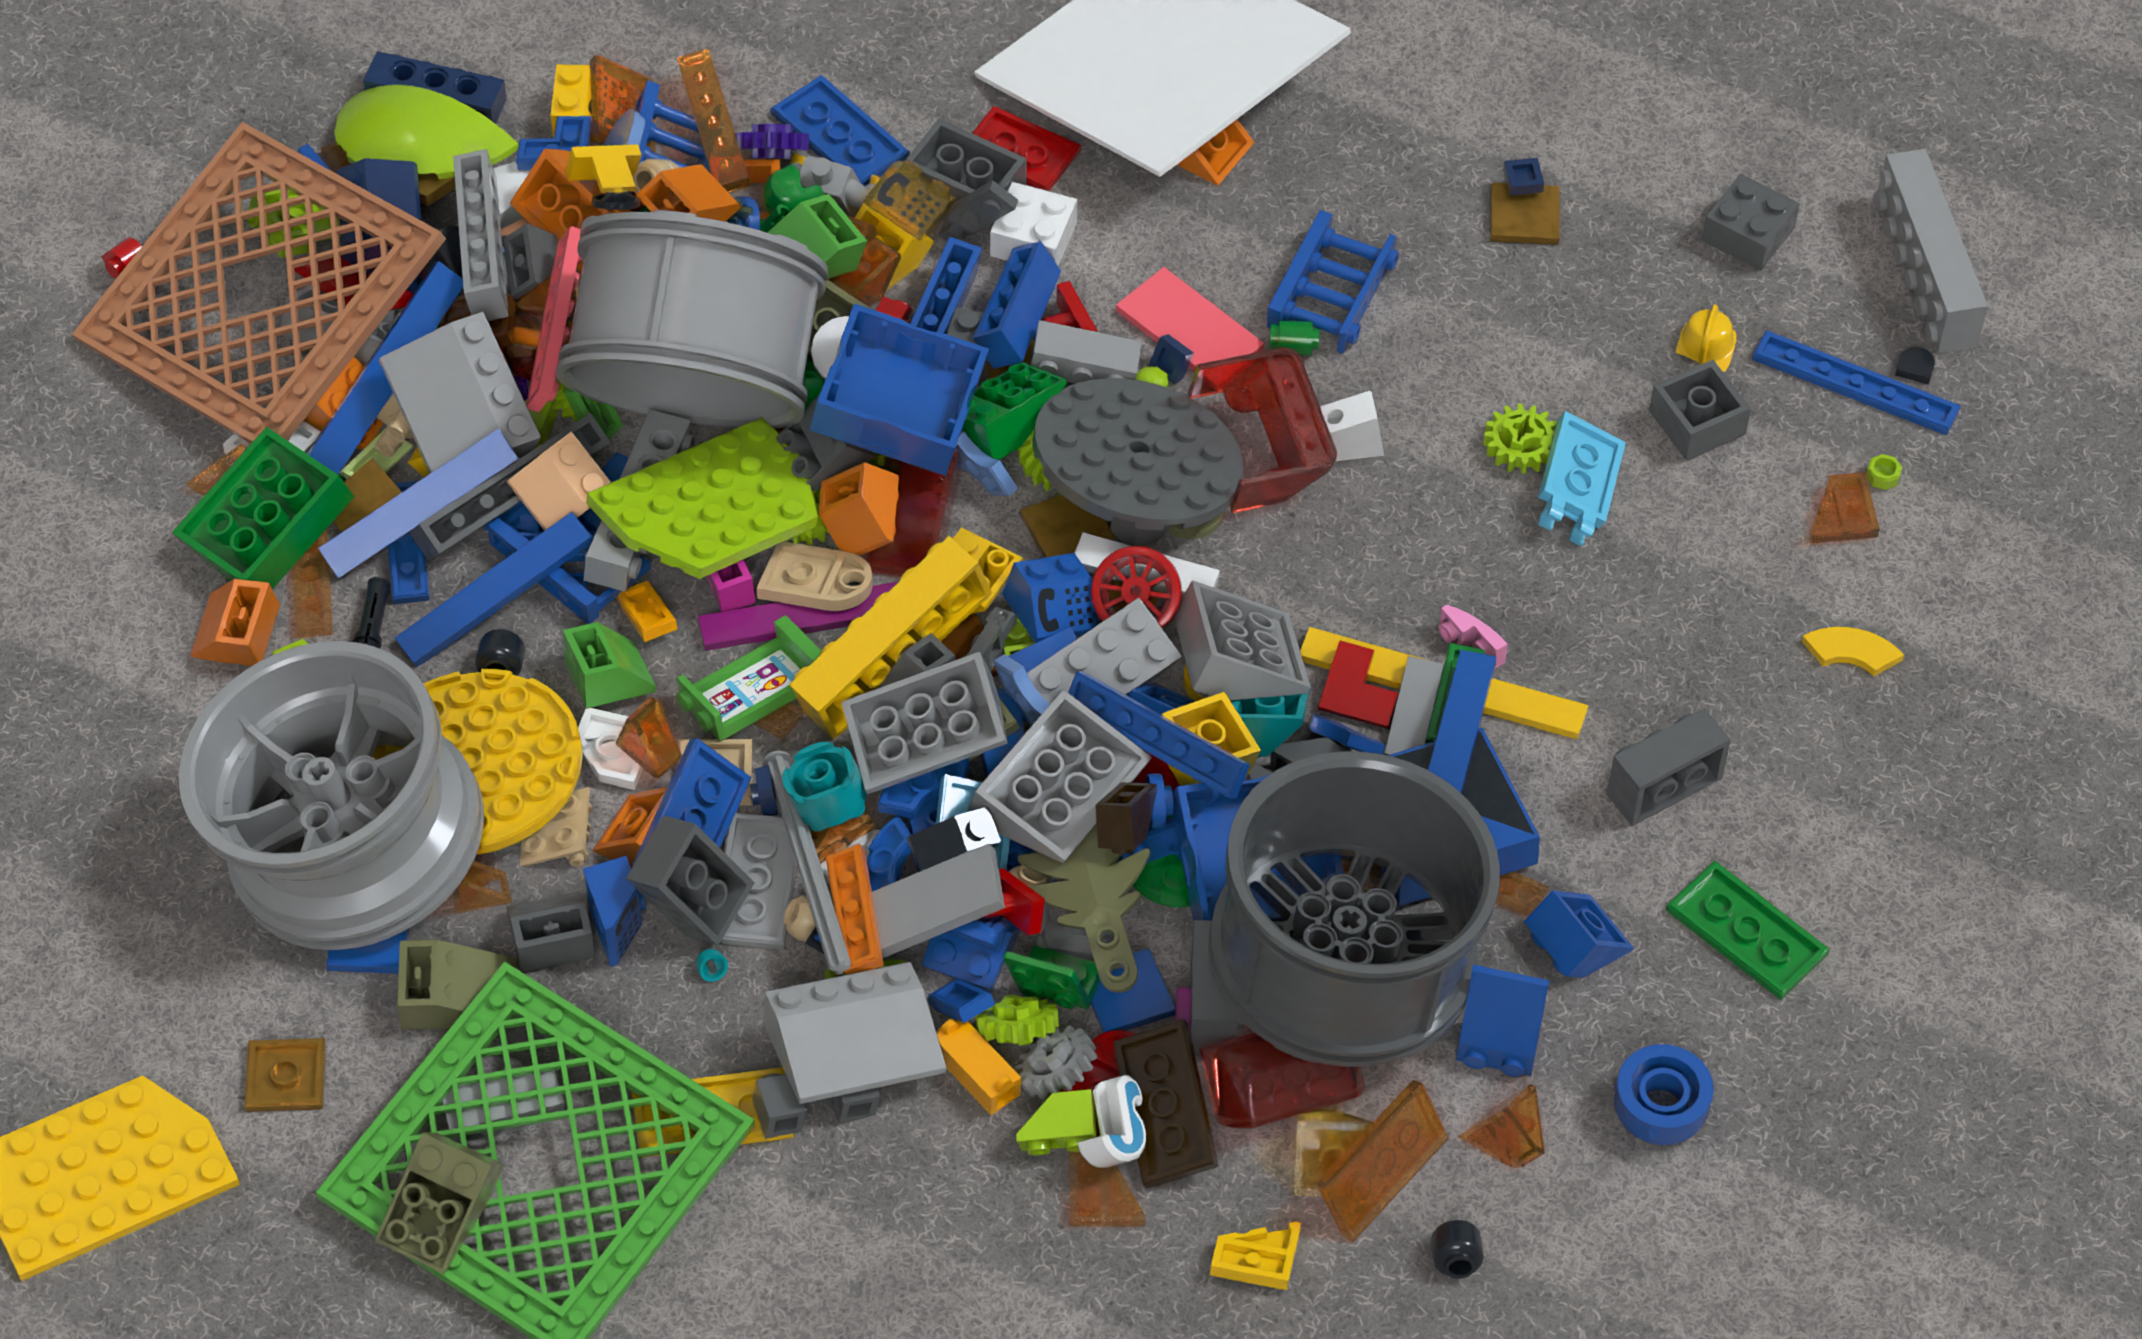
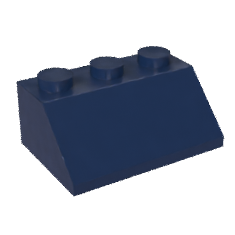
(389, 180)

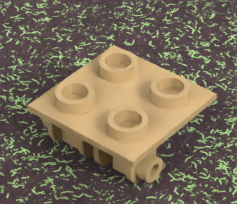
(562, 835)

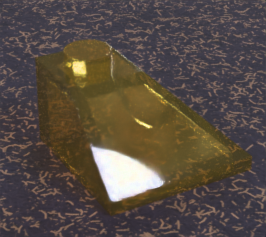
(1319, 1143)

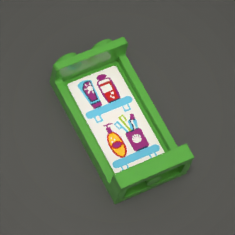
(750, 684)

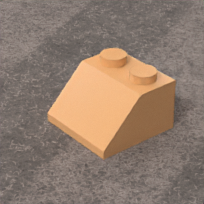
(558, 481)

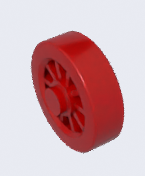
(1135, 586)

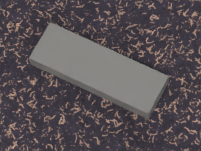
(1414, 705)

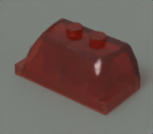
(920, 517)
(1262, 1085)

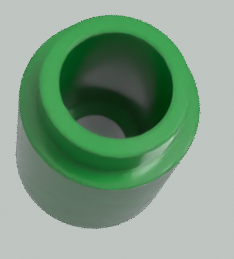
(1295, 335)

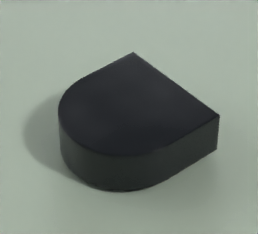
(1916, 365)

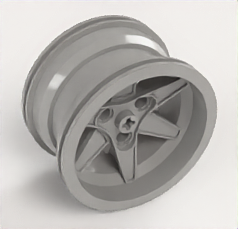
(359, 866)

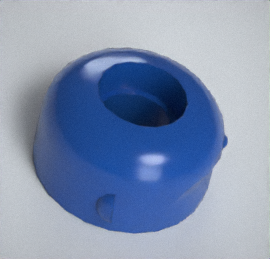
(1669, 1070)

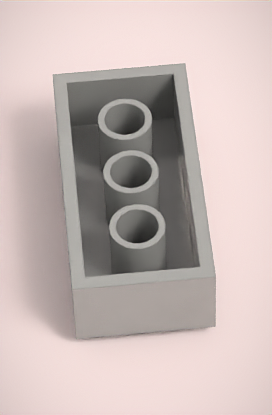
(1120, 652)

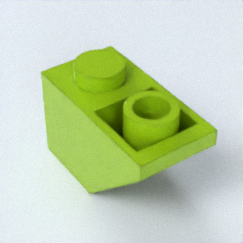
(1060, 1123)

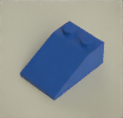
(1502, 1021)

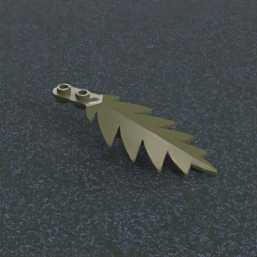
(1095, 894)

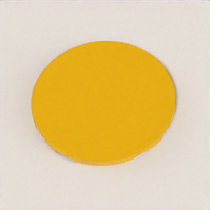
(517, 745)

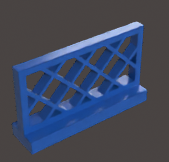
(559, 583)

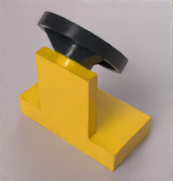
(612, 168)

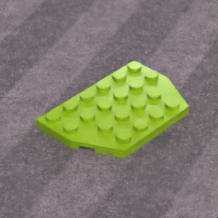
(711, 502)

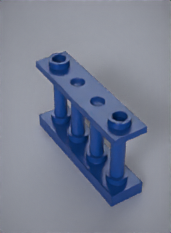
(649, 109)
(1310, 259)

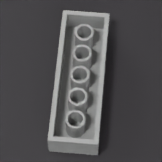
(1930, 251)

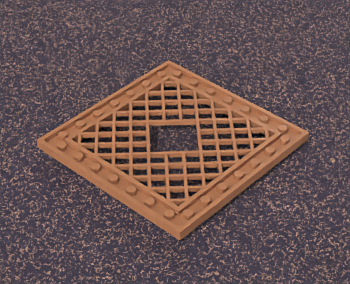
(243, 156)

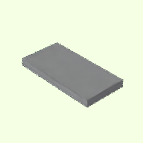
(765, 854)
(938, 899)

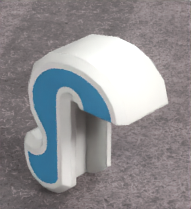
(1120, 1126)

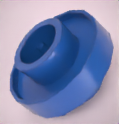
(1163, 802)

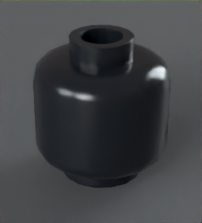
(501, 651)
(1457, 1248)

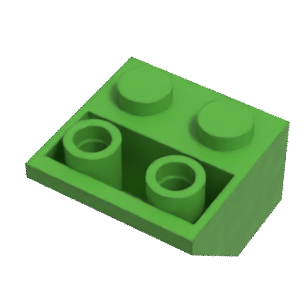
(826, 232)
(604, 665)

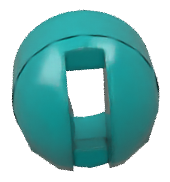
(718, 960)

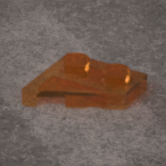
(1845, 510)
(1100, 1196)

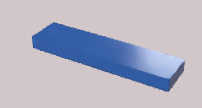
(407, 566)

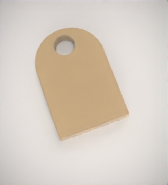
(815, 577)

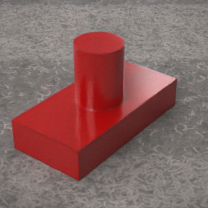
(1072, 310)
(1022, 904)

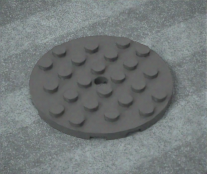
(1089, 443)

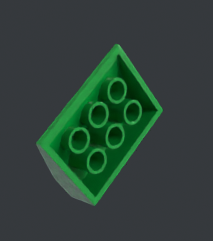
(264, 511)

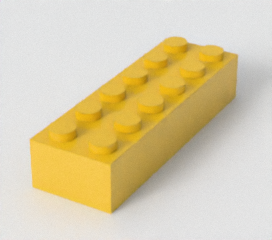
(925, 601)

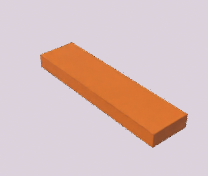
(855, 908)

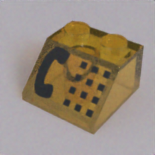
(910, 199)

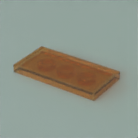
(1382, 1160)

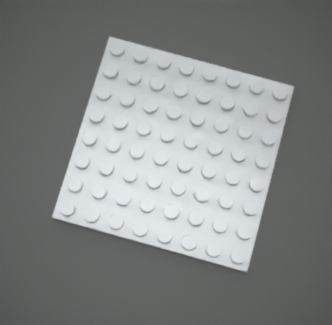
(1159, 72)

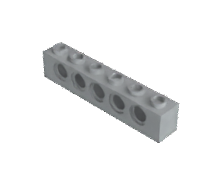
(480, 235)
(608, 558)

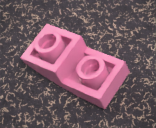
(1467, 630)

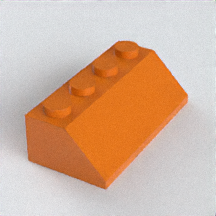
(554, 202)

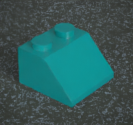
(1272, 718)

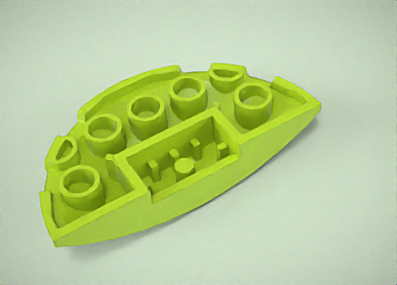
(417, 127)

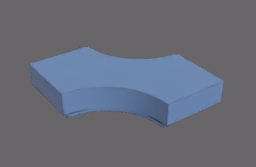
(984, 468)
(1020, 688)

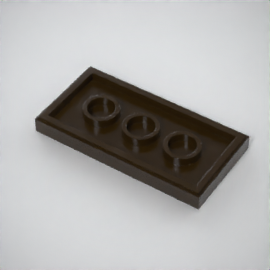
(1172, 1103)

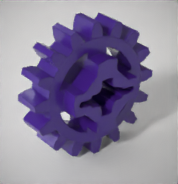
(772, 141)

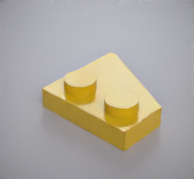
(1257, 1256)

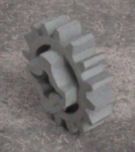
(1056, 1062)

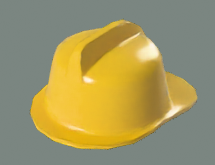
(1708, 337)

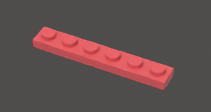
(553, 328)

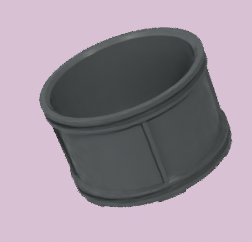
(1403, 979)

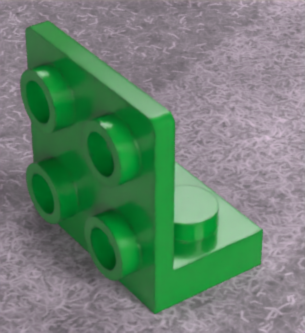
(1054, 976)

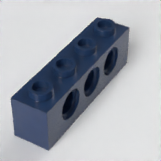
(477, 91)

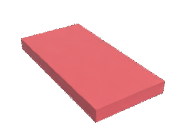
(1174, 308)

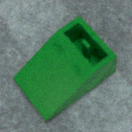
(1008, 407)

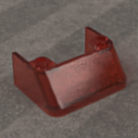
(1282, 394)

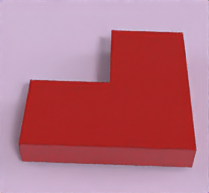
(1348, 694)

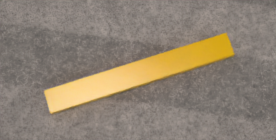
(1503, 700)

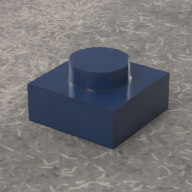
(1523, 176)
(1171, 358)
(763, 792)

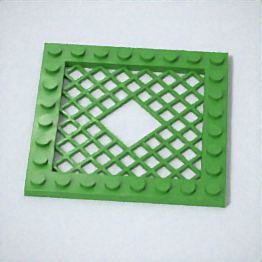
(507, 994)

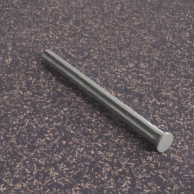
(809, 868)

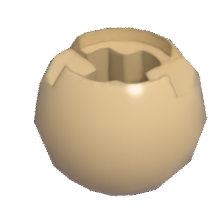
(799, 918)

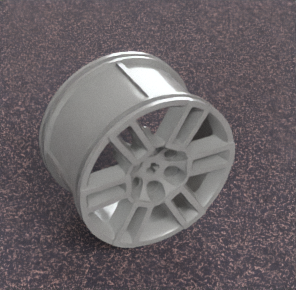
(692, 319)

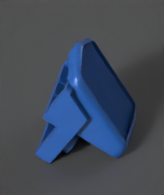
(973, 951)

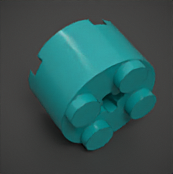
(825, 785)

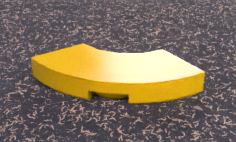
(1854, 647)

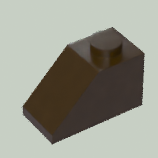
(1125, 816)

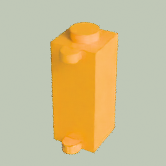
(978, 1065)

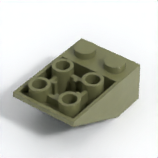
(441, 981)
(438, 1201)

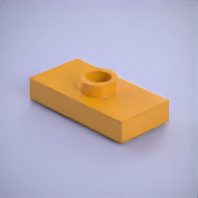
(646, 611)

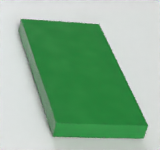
(1747, 930)

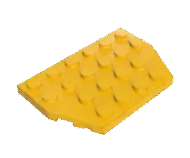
(104, 1173)

